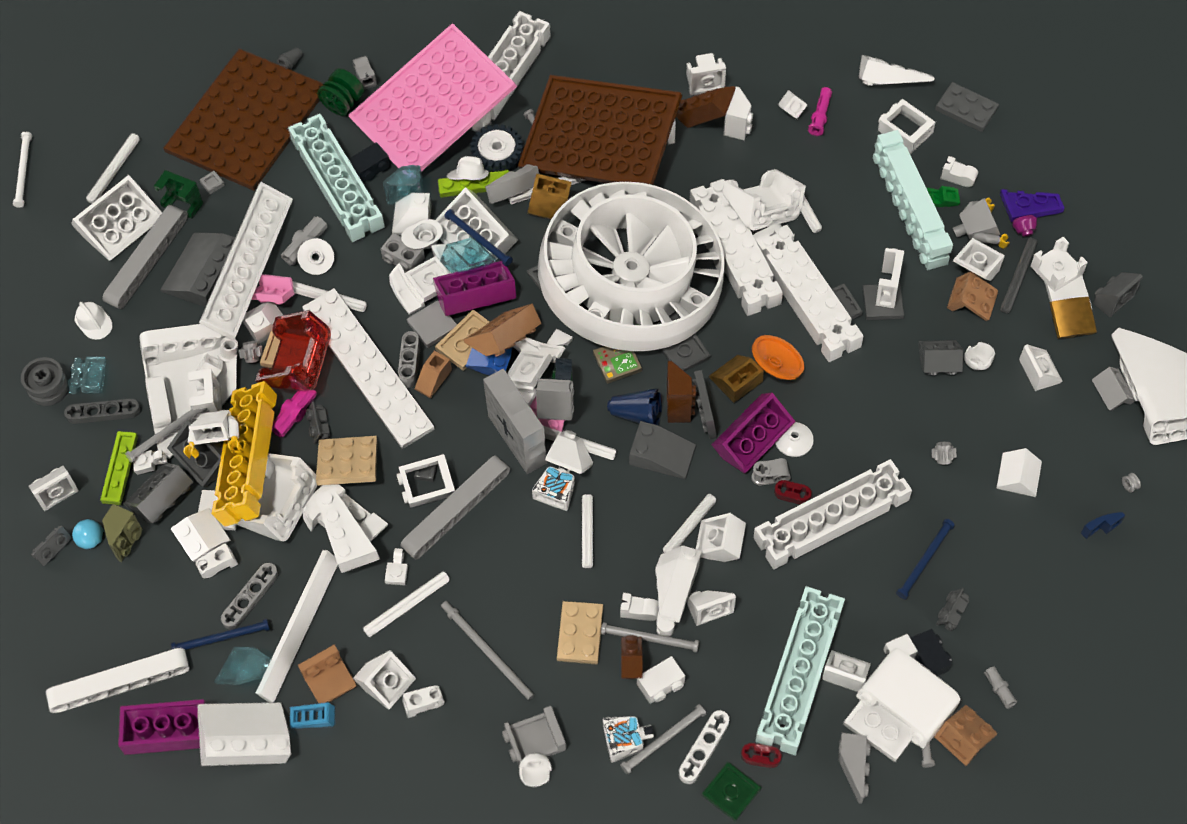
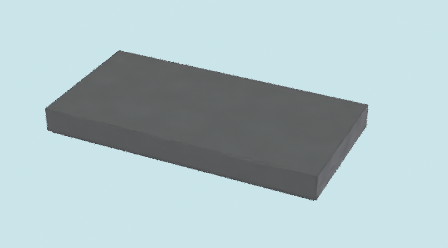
(686, 353)

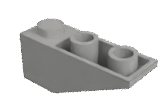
(852, 757)

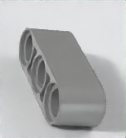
(409, 351)

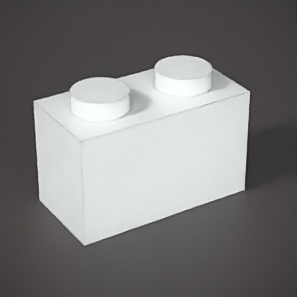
(661, 680)

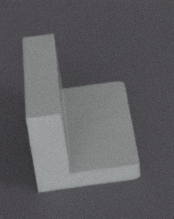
(1113, 388)

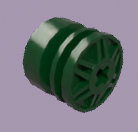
(340, 92)

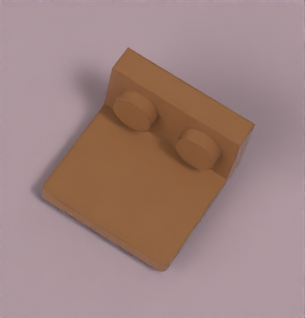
(974, 294)
(327, 675)
(965, 734)

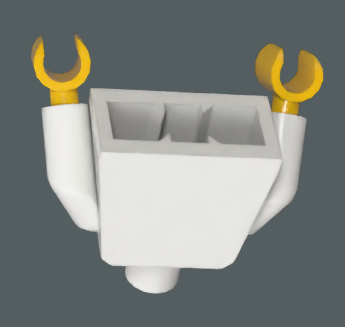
(213, 428)

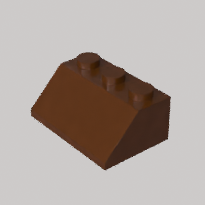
(705, 106)
(680, 395)

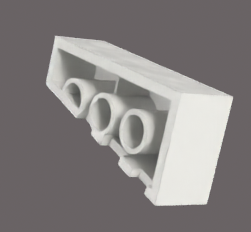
(346, 536)

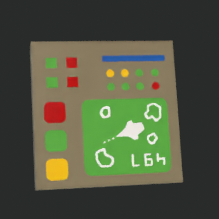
(616, 363)

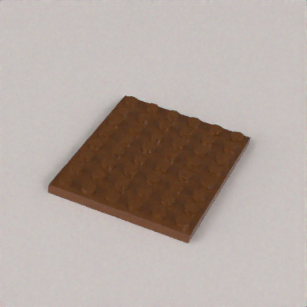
(245, 119)
(600, 130)

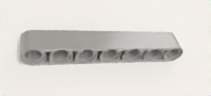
(145, 257)
(455, 507)

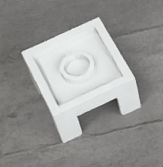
(1057, 266)
(208, 393)

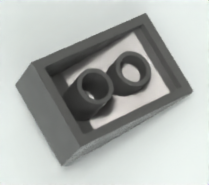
(661, 451)

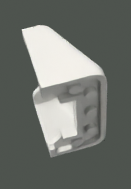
(772, 202)
(285, 493)
(911, 695)

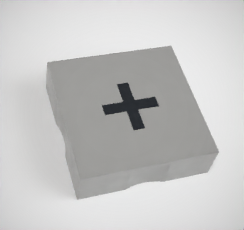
(515, 421)

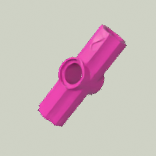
(292, 411)

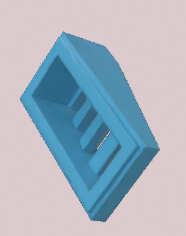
(325, 711)

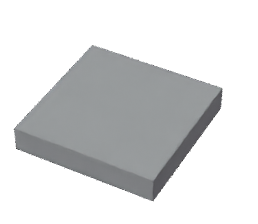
(431, 324)

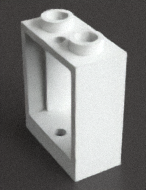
(911, 142)
(429, 497)

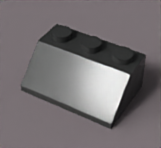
(206, 465)
(159, 492)

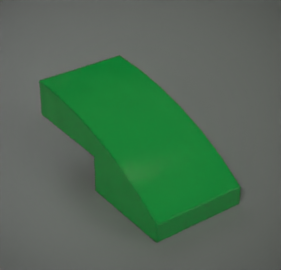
(944, 196)

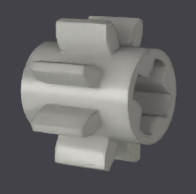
(250, 351)
(944, 453)

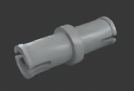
(1000, 687)

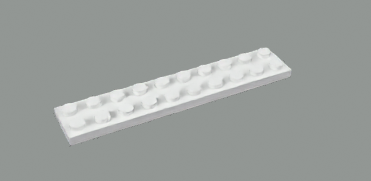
(246, 261)
(371, 370)

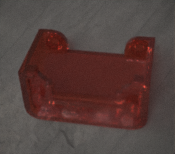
(299, 353)

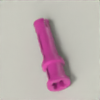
(819, 116)

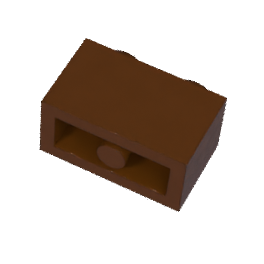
(631, 657)

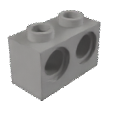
(401, 254)

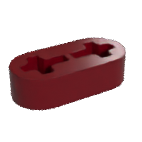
(792, 492)
(761, 760)

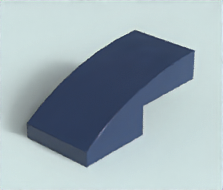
(1106, 523)

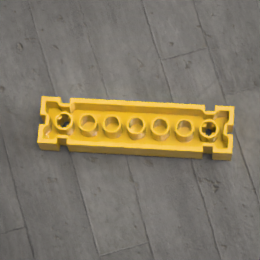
(243, 472)

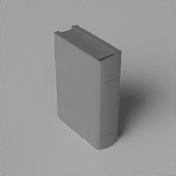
(554, 399)

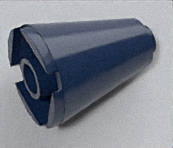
(637, 406)

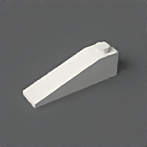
(879, 72)
(675, 579)

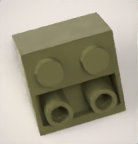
(121, 530)

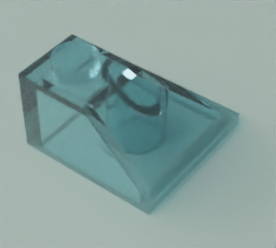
(402, 183)
(465, 255)
(243, 666)

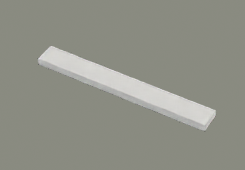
(297, 627)

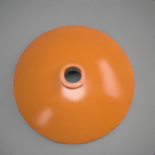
(777, 357)

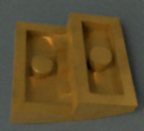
(1073, 317)

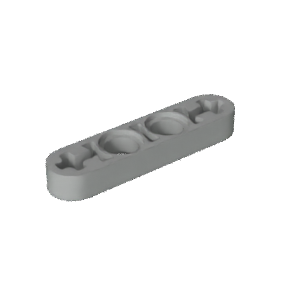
(246, 594)

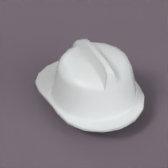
(469, 168)
(422, 234)
(93, 320)

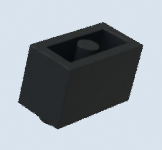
(370, 162)
(931, 653)

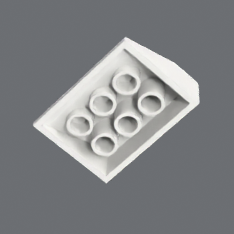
(117, 218)
(480, 218)
(243, 734)

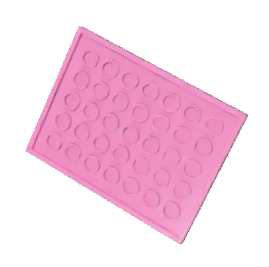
(432, 100)

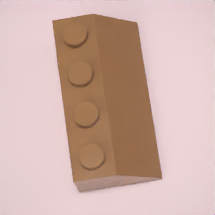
(504, 331)

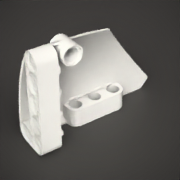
(168, 358)
(1156, 380)

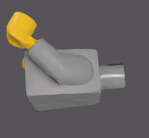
(980, 224)

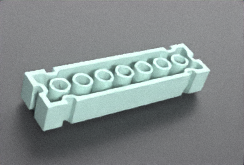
(336, 177)
(912, 200)
(800, 671)

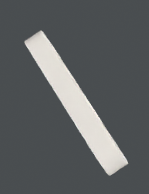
(706, 748)

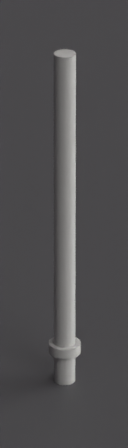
(453, 613)

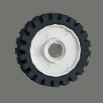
(497, 148)

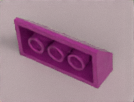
(474, 288)
(753, 432)
(159, 727)

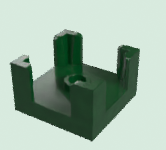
(180, 189)

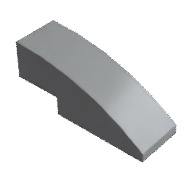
(512, 183)

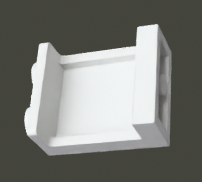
(888, 288)

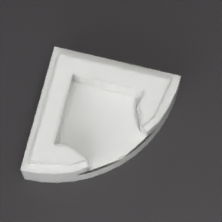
(560, 338)

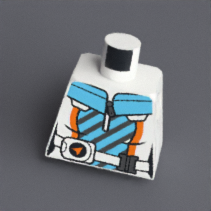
(555, 487)
(625, 736)

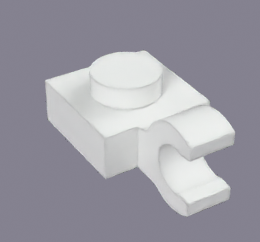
(147, 460)
(397, 571)

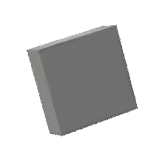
(212, 182)

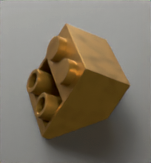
(548, 196)
(738, 377)

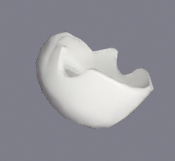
(980, 356)
(535, 769)

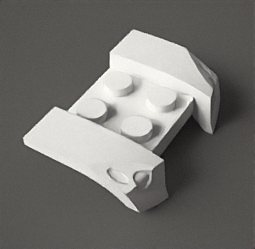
(417, 284)
(531, 364)
(369, 523)

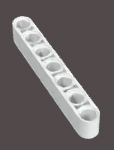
(117, 680)

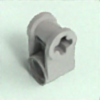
(770, 471)

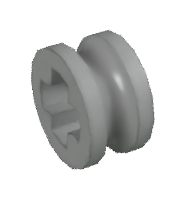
(1131, 482)

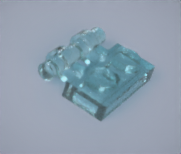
(93, 375)

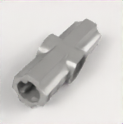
(311, 231)

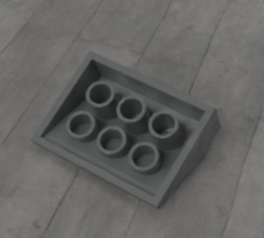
(198, 267)

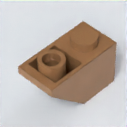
(433, 374)

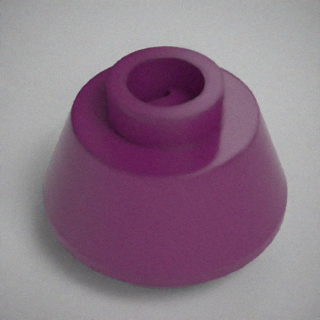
(1025, 225)

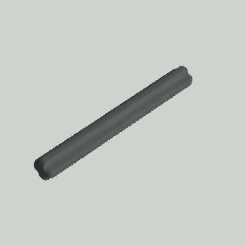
(1018, 275)

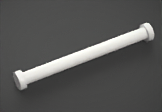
(18, 201)

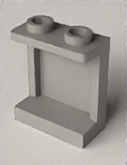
(534, 735)

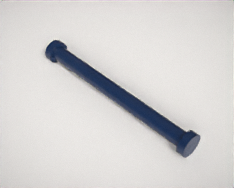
(450, 215)
(903, 592)
(222, 636)

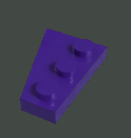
(1036, 204)

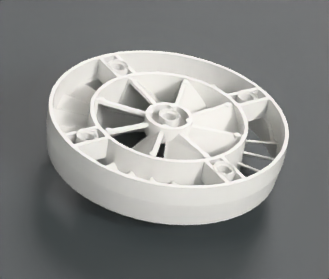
(640, 285)

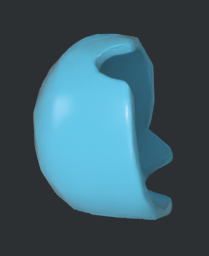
(87, 534)

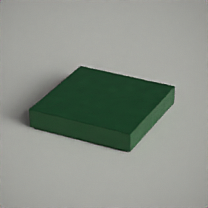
(731, 791)

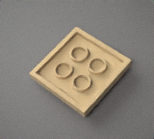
(346, 460)

